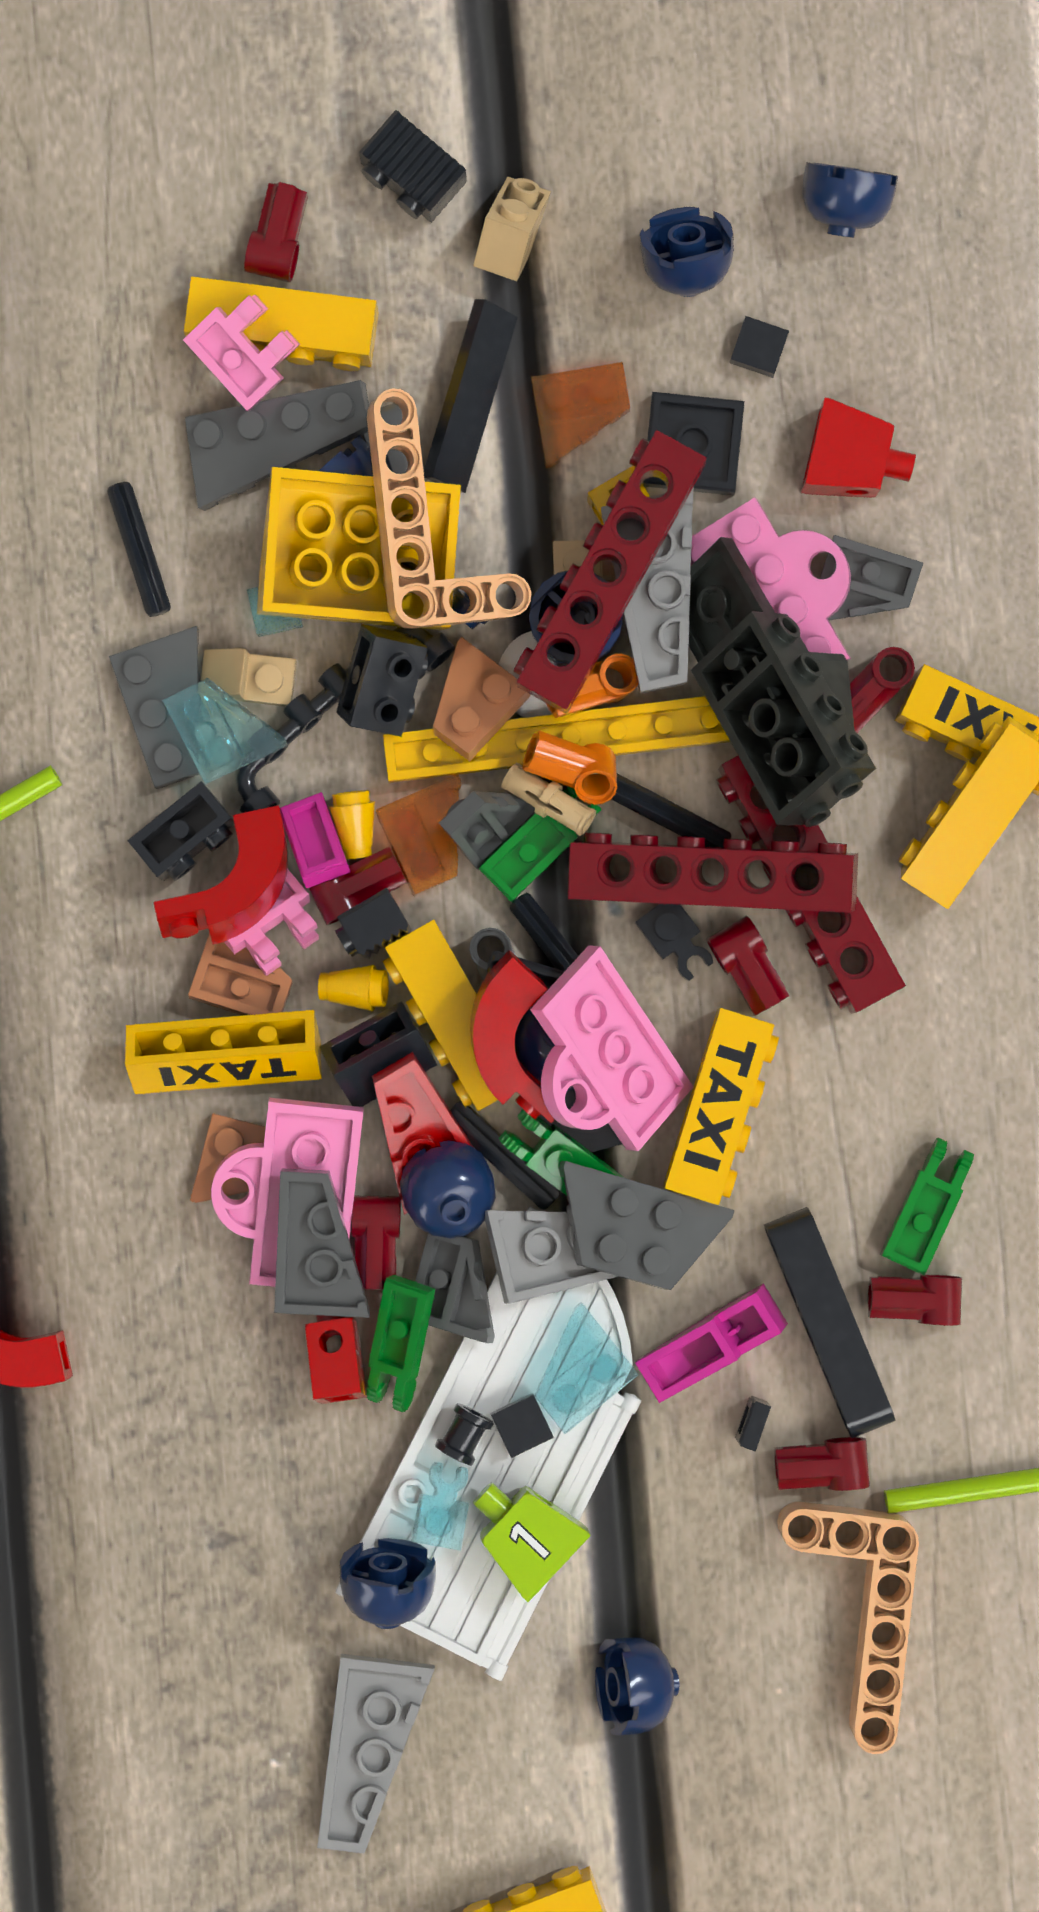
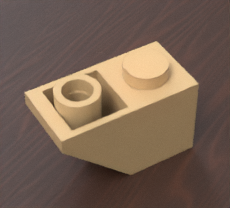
(511, 228)

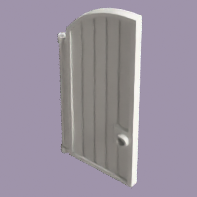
(473, 1601)

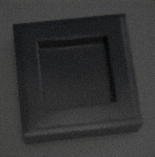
(759, 346)
(752, 1423)
(522, 1425)

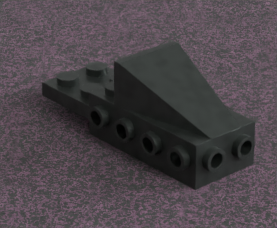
(771, 695)

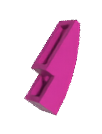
(712, 1343)

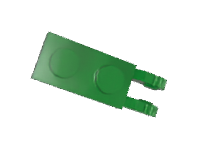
(529, 853)
(551, 1150)
(926, 1211)
(399, 1340)

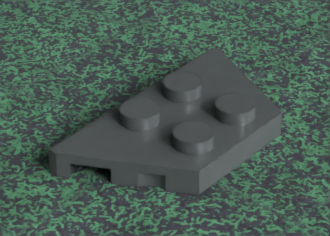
(637, 1227)

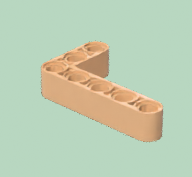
(417, 532)
(875, 1608)

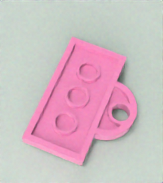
(784, 571)
(606, 1054)
(295, 1138)

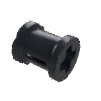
(464, 1434)

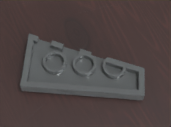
(239, 446)

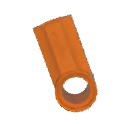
(598, 690)
(574, 766)

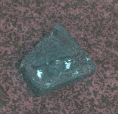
(219, 730)
(582, 1371)

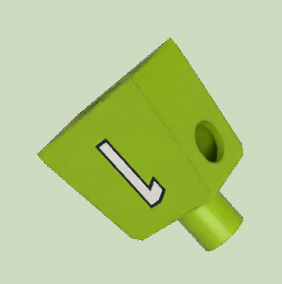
(528, 1536)

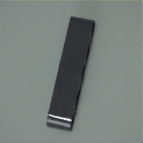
(829, 1322)

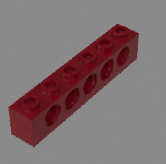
(679, 470)
(593, 880)
(879, 974)

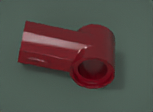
(274, 246)
(871, 691)
(362, 882)
(744, 957)
(375, 1231)
(927, 1299)
(836, 1464)

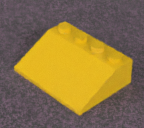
(326, 547)

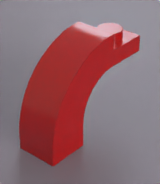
(244, 894)
(496, 1013)
(34, 1360)

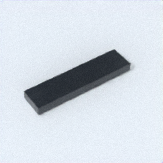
(470, 394)

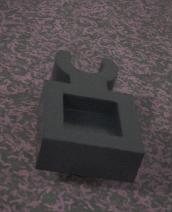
(670, 931)

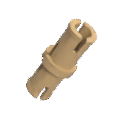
(548, 799)

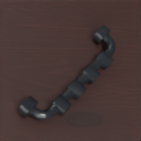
(306, 714)

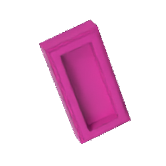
(314, 840)

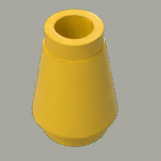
(354, 822)
(355, 987)

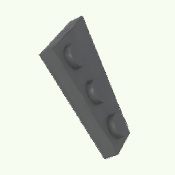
(145, 679)
(314, 1251)

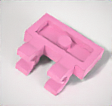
(234, 358)
(288, 909)

